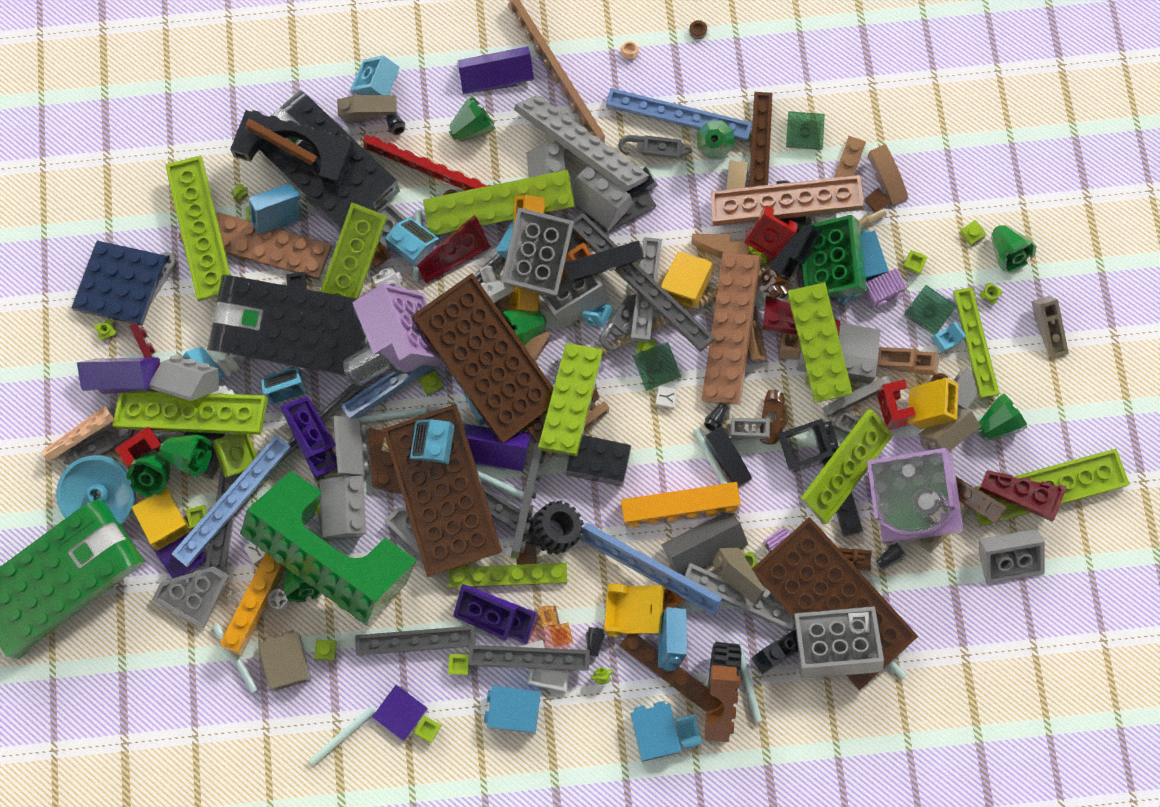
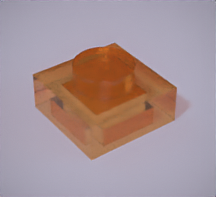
(548, 616)
(561, 634)

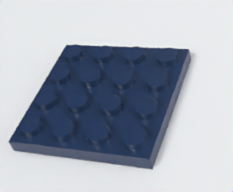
(119, 283)

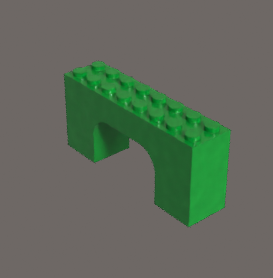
(355, 584)

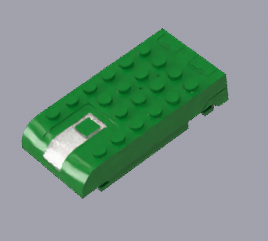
(62, 575)

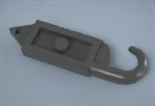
(656, 146)
(619, 322)
(97, 445)

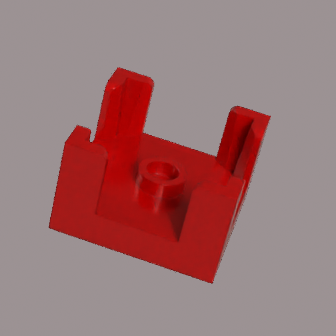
(770, 233)
(887, 399)
(138, 446)

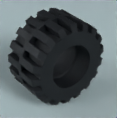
(568, 520)
(726, 655)

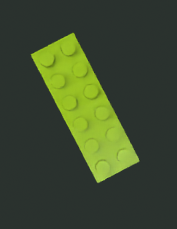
(354, 252)
(819, 342)
(571, 399)
(846, 466)

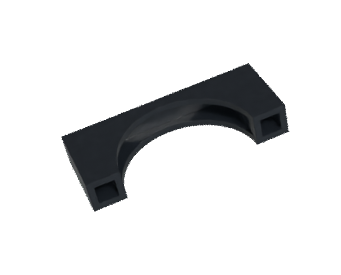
(333, 150)

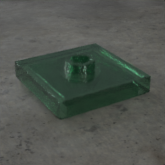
(805, 130)
(930, 310)
(656, 366)

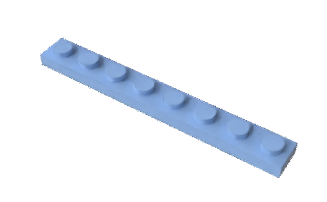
(231, 501)

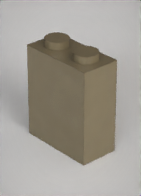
(950, 433)
(284, 660)

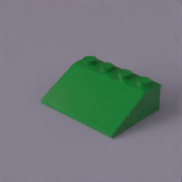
(837, 258)

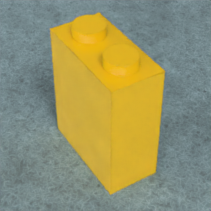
(687, 279)
(934, 403)
(161, 519)

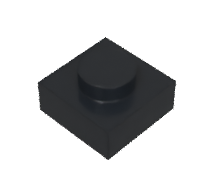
(297, 280)

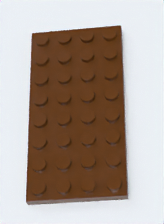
(485, 357)
(444, 499)
(815, 576)

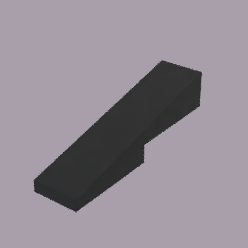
(604, 261)

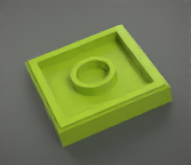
(234, 453)

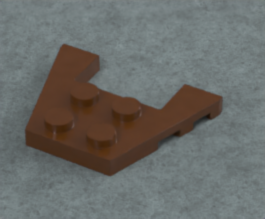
(382, 467)

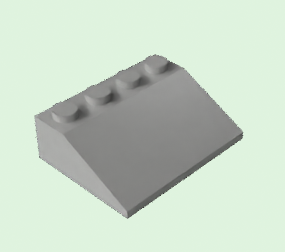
(537, 252)
(859, 350)
(833, 648)

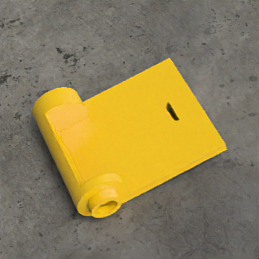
(633, 609)

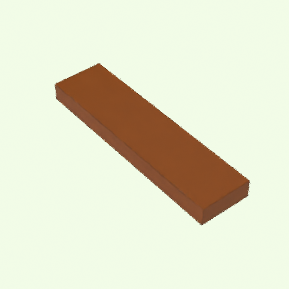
(280, 141)

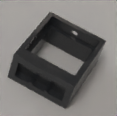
(788, 451)

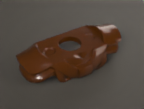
(774, 402)

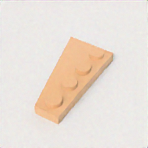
(78, 433)

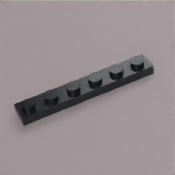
(847, 513)

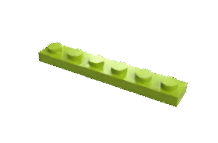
(976, 343)
(508, 575)

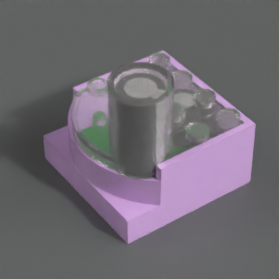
(391, 335)
(915, 495)

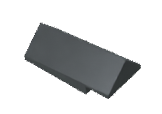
(703, 542)

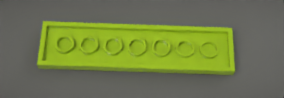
(496, 202)
(198, 225)
(205, 414)
(1082, 476)

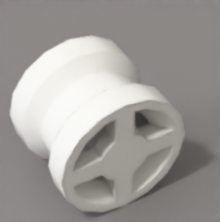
(228, 365)
(276, 597)

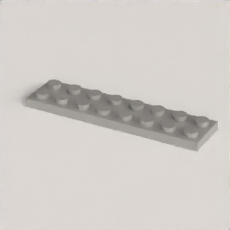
(581, 142)

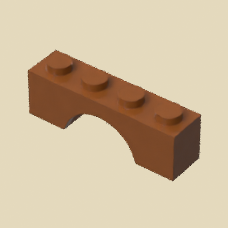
(722, 686)

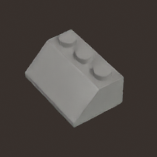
(545, 159)
(600, 197)
(576, 298)
(185, 378)
(350, 447)
(342, 507)
(1012, 556)

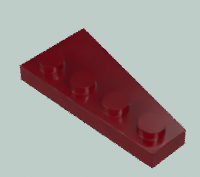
(456, 249)
(779, 317)
(1029, 495)

